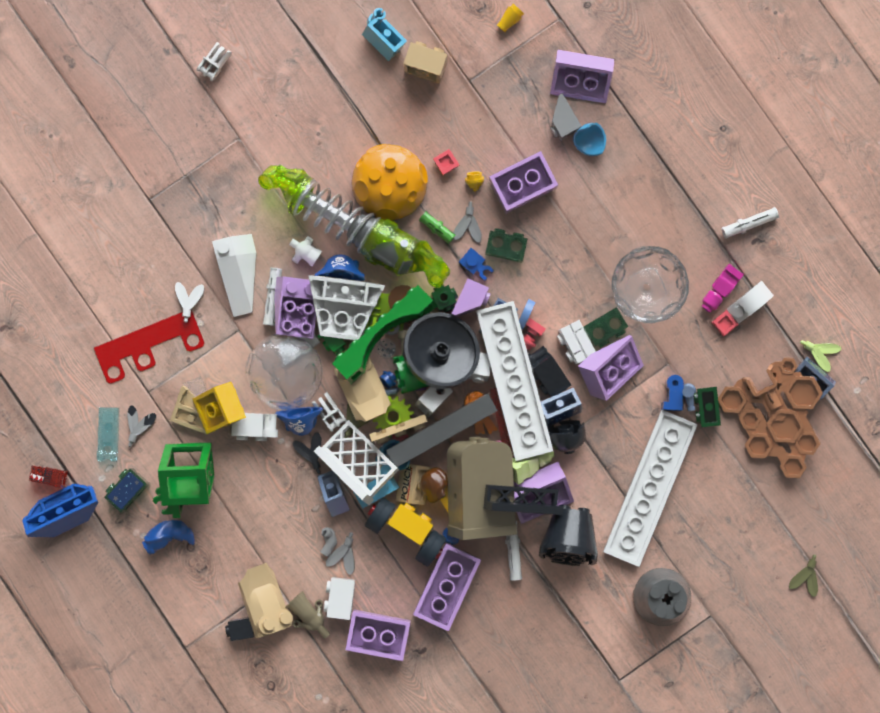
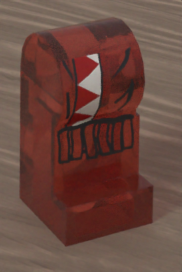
(48, 476)

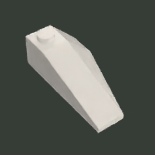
(237, 266)

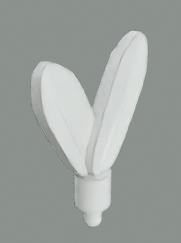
(188, 302)

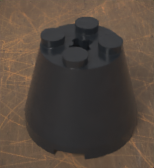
(570, 538)

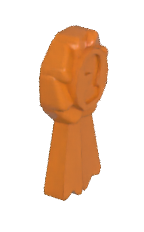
(478, 427)

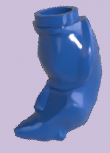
(164, 533)

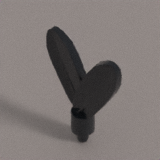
(309, 454)

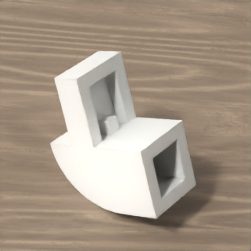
(750, 302)

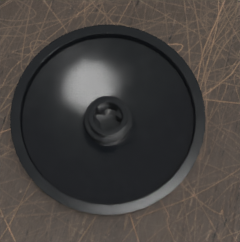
(441, 350)

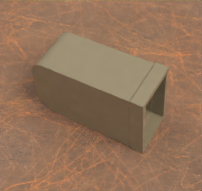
(469, 469)

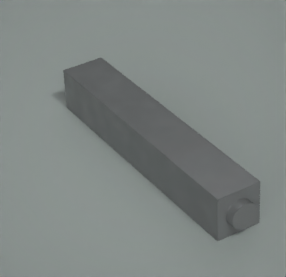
(441, 430)

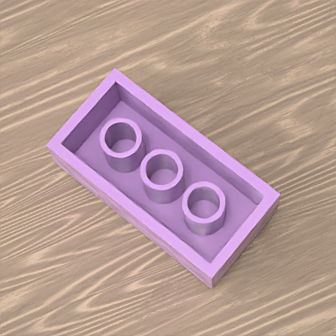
(447, 586)

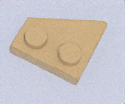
(186, 412)

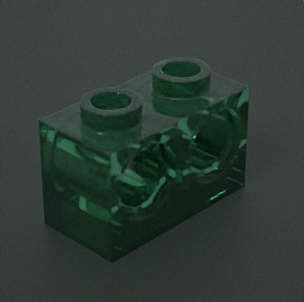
(505, 250)
(603, 324)

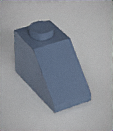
(333, 493)

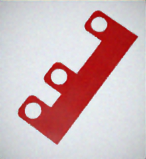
(141, 340)

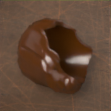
(434, 483)

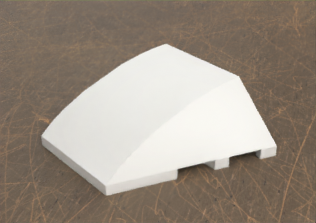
(343, 305)

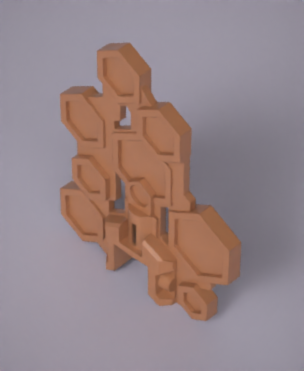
(784, 424)

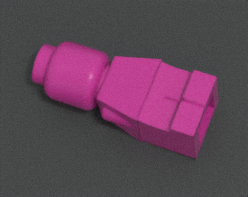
(721, 288)

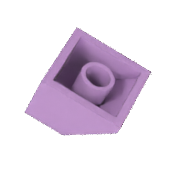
(471, 298)

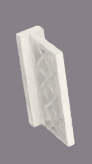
(349, 476)

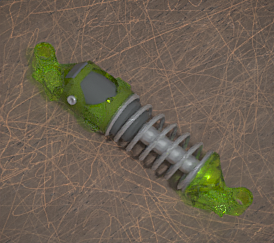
(376, 239)

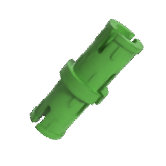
(437, 227)

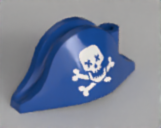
(342, 267)
(300, 420)

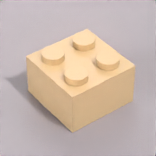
(425, 62)

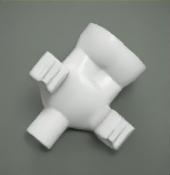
(305, 251)

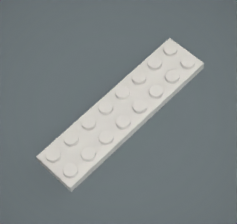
(514, 381)
(650, 488)

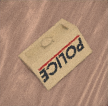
(410, 485)

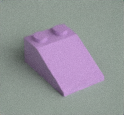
(611, 368)

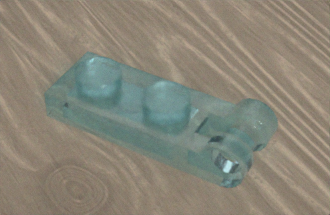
(108, 433)

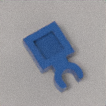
(474, 262)

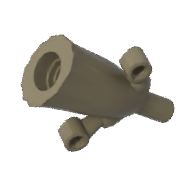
(311, 618)

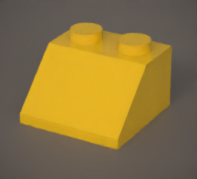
(219, 407)

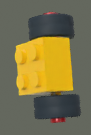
(409, 524)

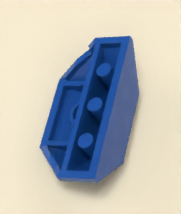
(61, 511)

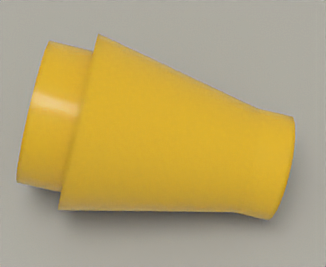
(510, 17)

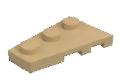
(398, 430)

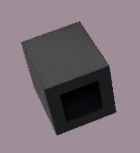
(239, 629)

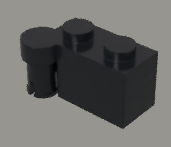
(548, 372)

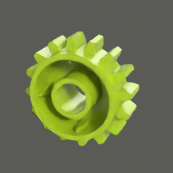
(397, 406)

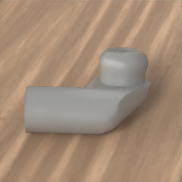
(330, 540)

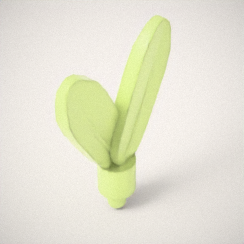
(817, 351)

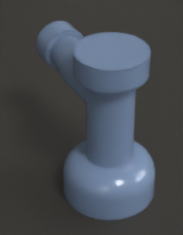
(688, 393)

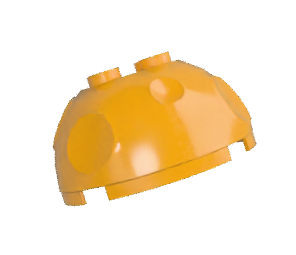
(389, 182)

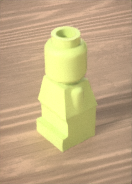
(529, 466)

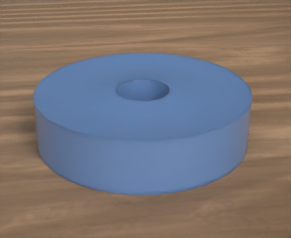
(526, 313)

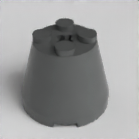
(651, 590)

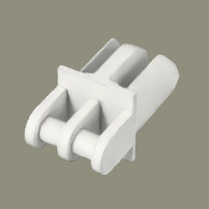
(215, 58)
(330, 413)

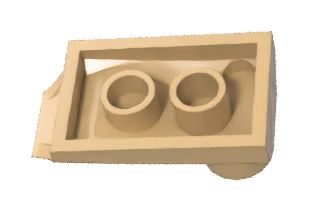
(366, 394)
(264, 601)

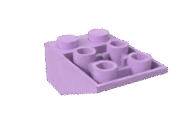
(294, 307)

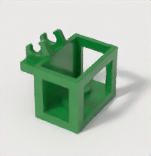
(185, 483)

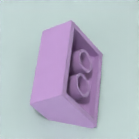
(582, 76)
(548, 477)

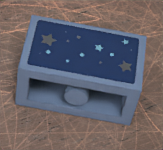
(809, 368)
(561, 407)

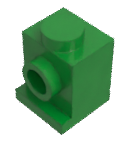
(334, 344)

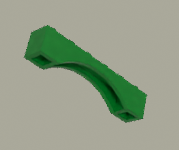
(412, 307)

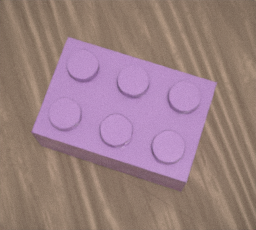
(523, 182)
(378, 635)

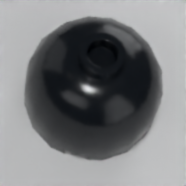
(567, 436)

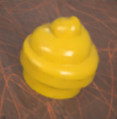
(474, 180)

